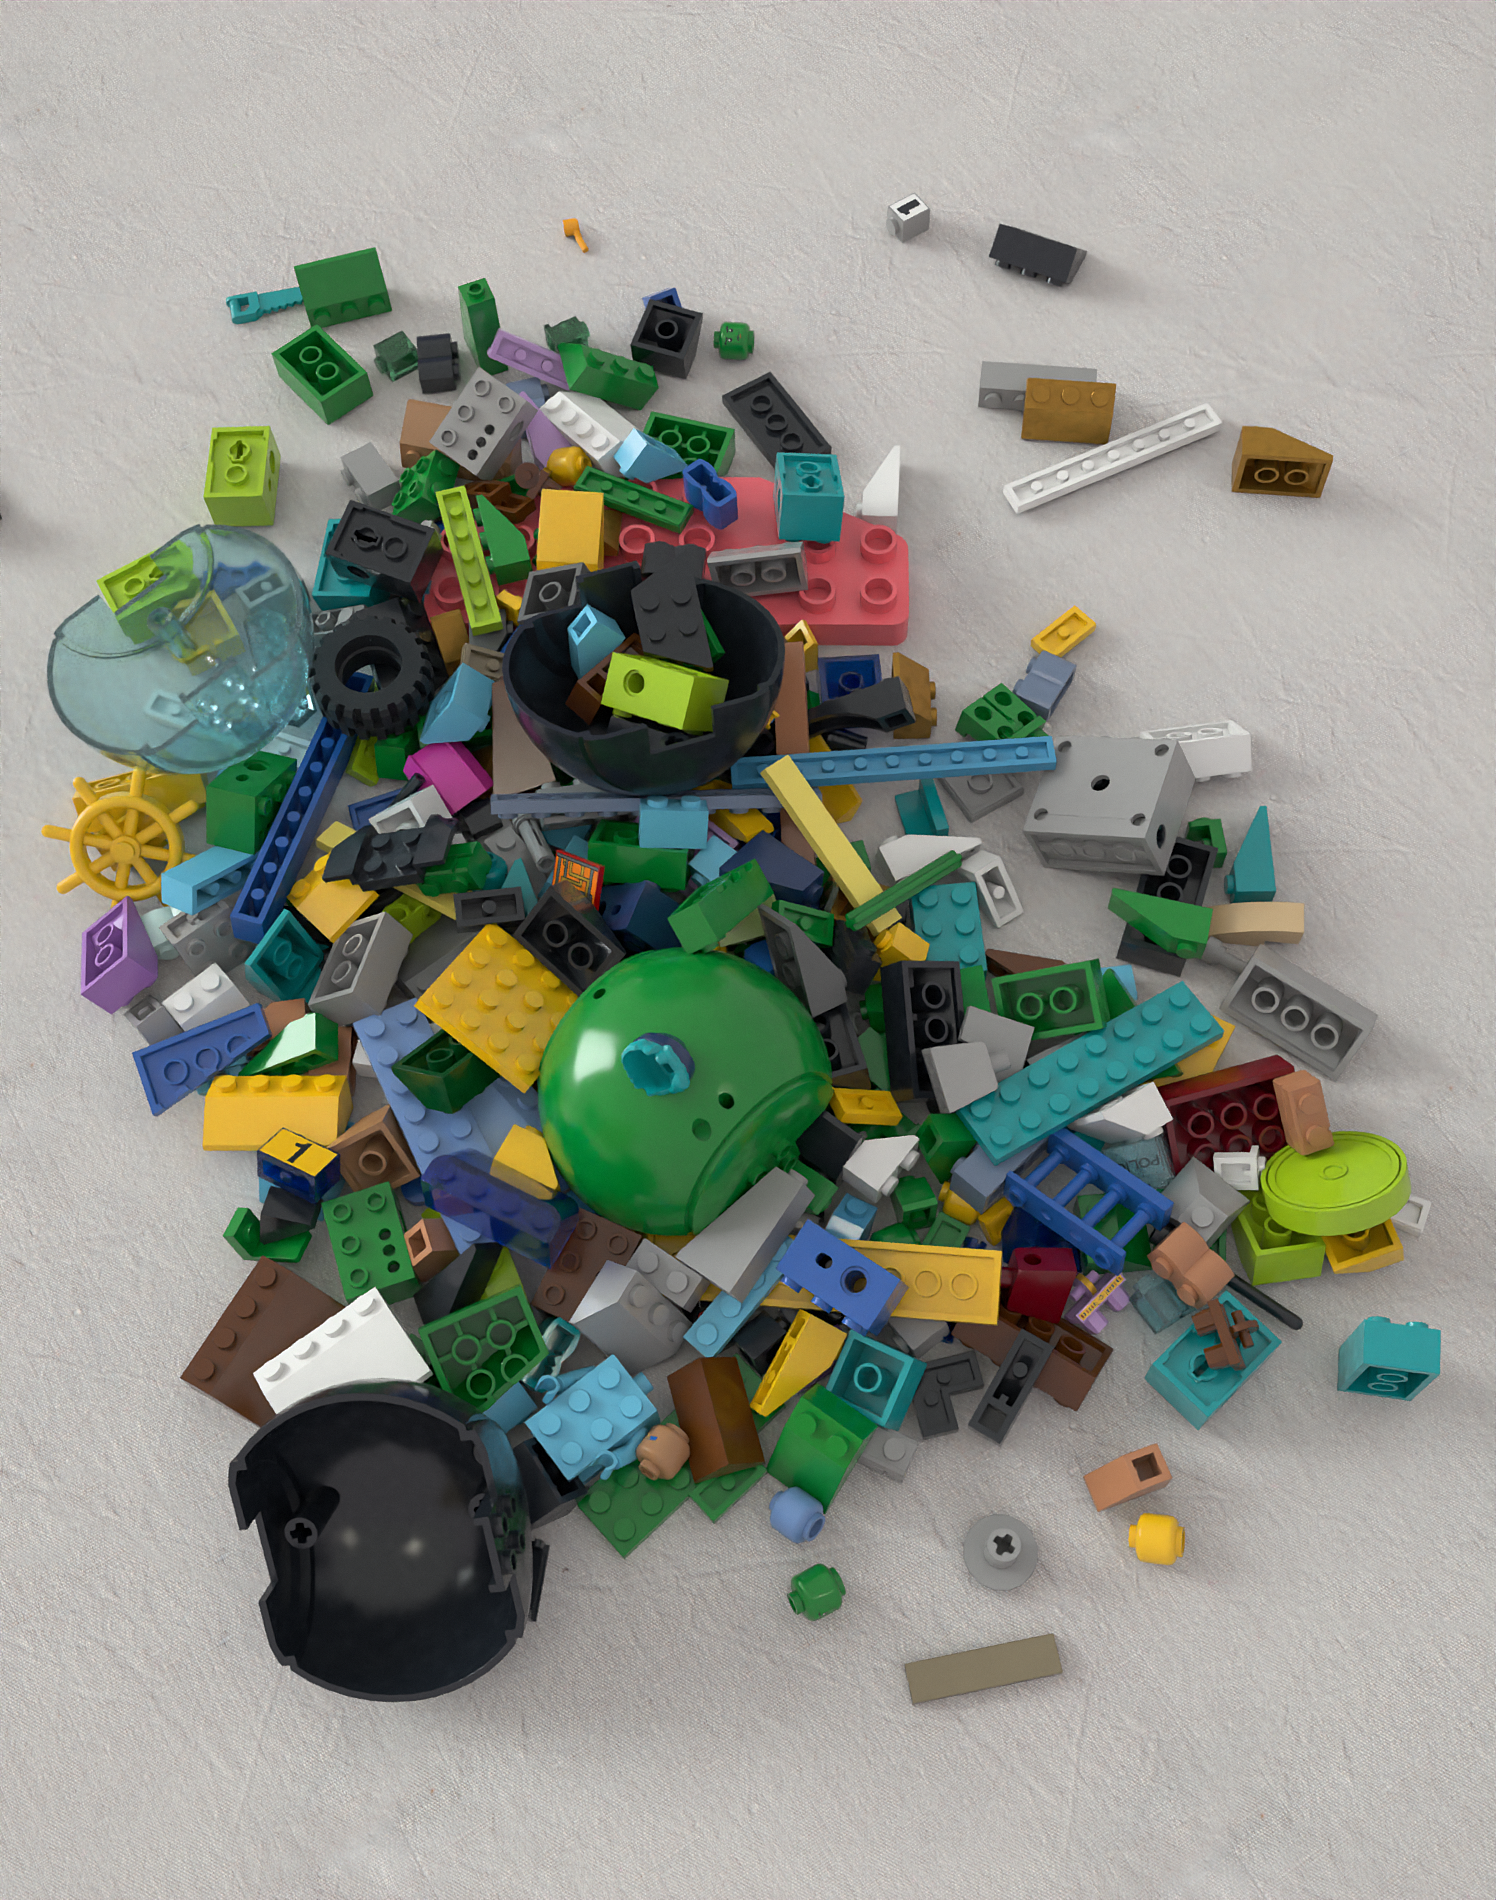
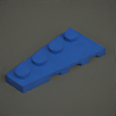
(192, 1058)

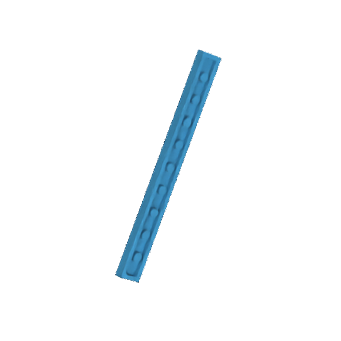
(906, 762)

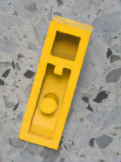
(801, 1358)

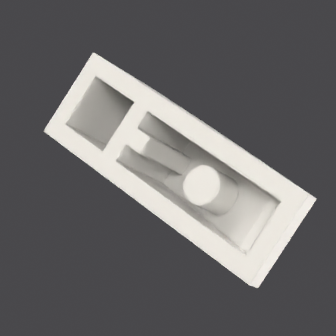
(881, 494)
(910, 853)

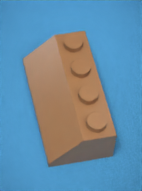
(420, 425)

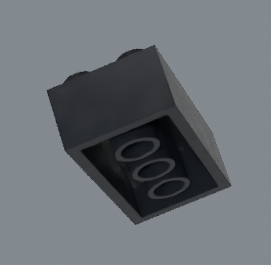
(1183, 881)

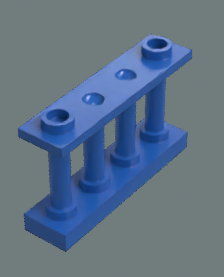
(1105, 1174)

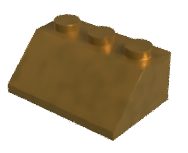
(1068, 410)

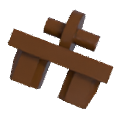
(530, 477)
(1226, 1353)

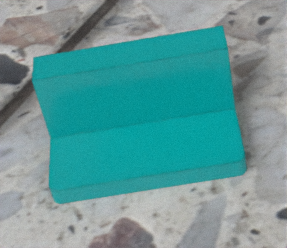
(922, 811)

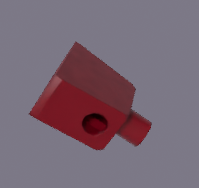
(1038, 1282)

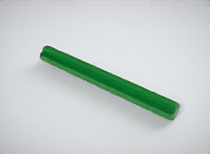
(903, 890)

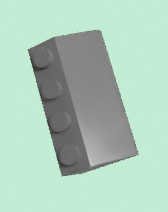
(1298, 1012)

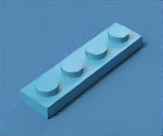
(727, 1315)

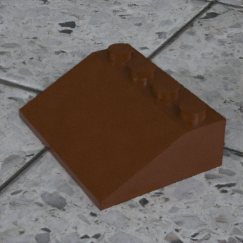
(259, 1324)

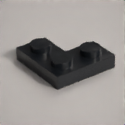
(939, 1381)

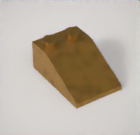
(1278, 464)

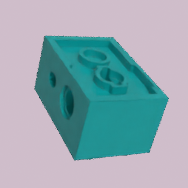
(808, 497)
(336, 591)
(1190, 1383)

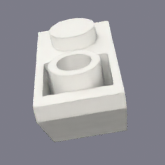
(878, 1163)

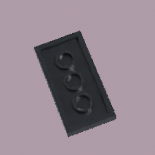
(773, 419)

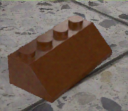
(1071, 1366)

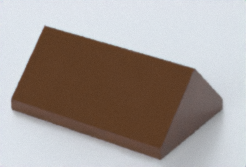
(715, 1417)

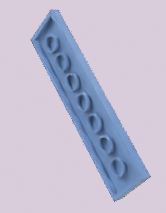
(427, 1131)

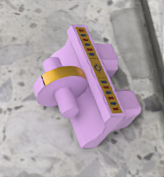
(1106, 1289)

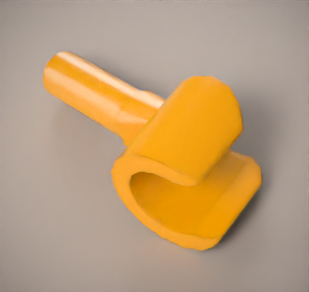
(571, 228)

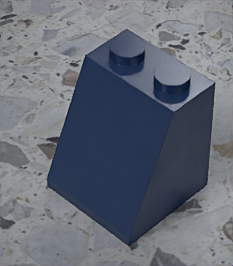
(787, 872)

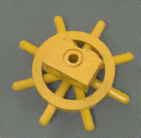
(123, 841)

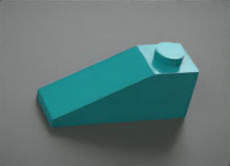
(1253, 869)

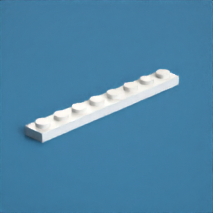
(1112, 458)

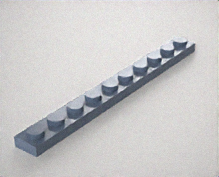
(608, 804)

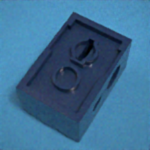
(639, 916)

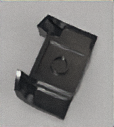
(391, 858)

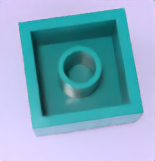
(876, 1379)

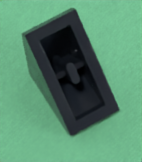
(286, 1215)

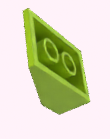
(1270, 1250)

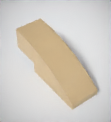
(1257, 922)

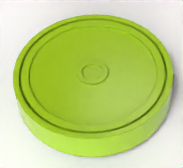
(1337, 1188)

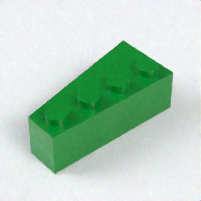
(719, 907)

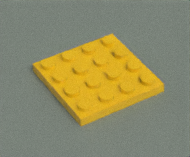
(499, 1004)

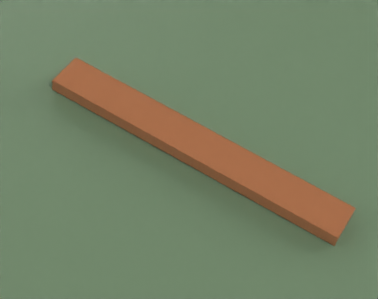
(793, 735)

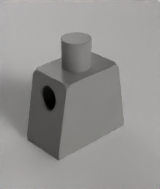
(963, 1073)

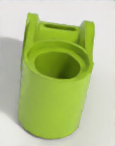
(412, 914)

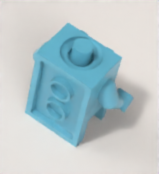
(594, 1419)

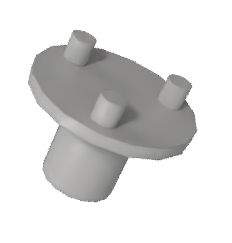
(1000, 1552)

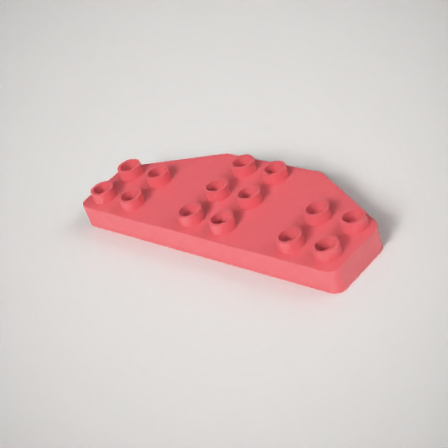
(853, 585)

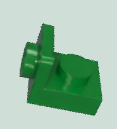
(1209, 833)

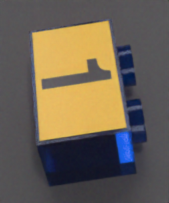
(298, 1165)

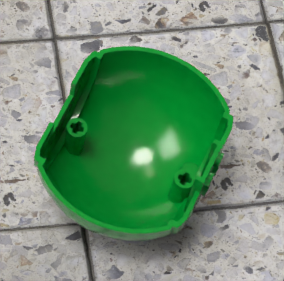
(690, 1154)

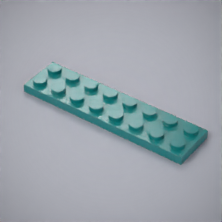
(1090, 1072)

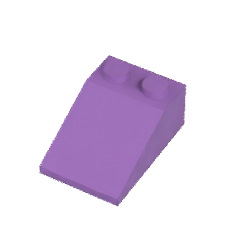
(117, 958)

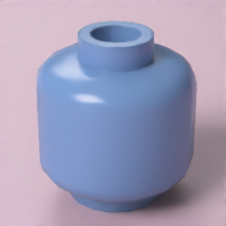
(796, 1515)

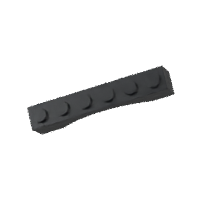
(877, 707)

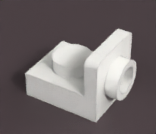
(1240, 1169)

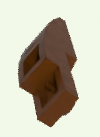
(499, 494)

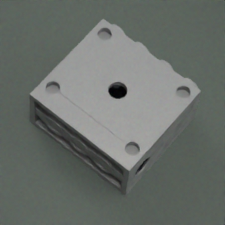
(1110, 804)

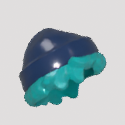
(658, 1064)

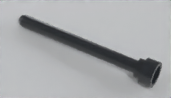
(1245, 1289)

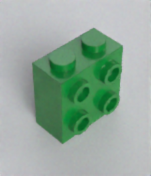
(418, 487)

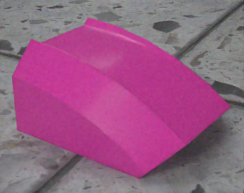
(451, 771)

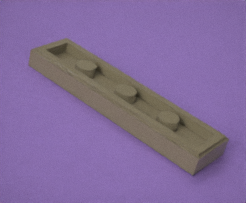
(983, 1668)

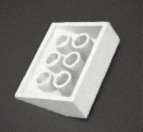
(350, 1346)

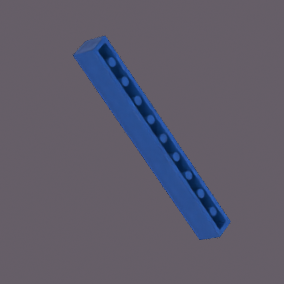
(295, 826)

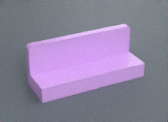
(528, 358)

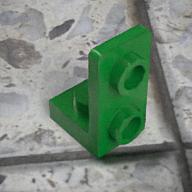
(244, 1237)

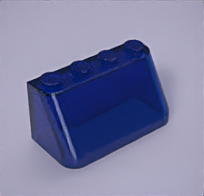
(500, 1204)

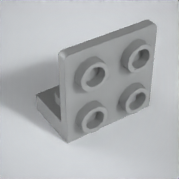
(207, 939)

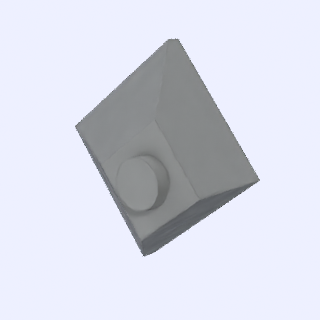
(1203, 1201)

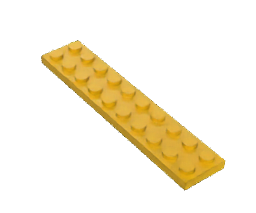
(941, 1280)

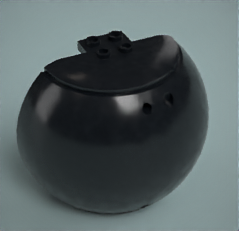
(541, 679)
(387, 1538)

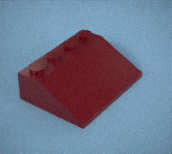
(1225, 1112)

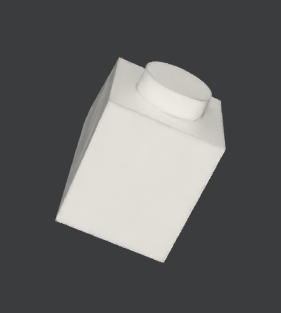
(993, 887)

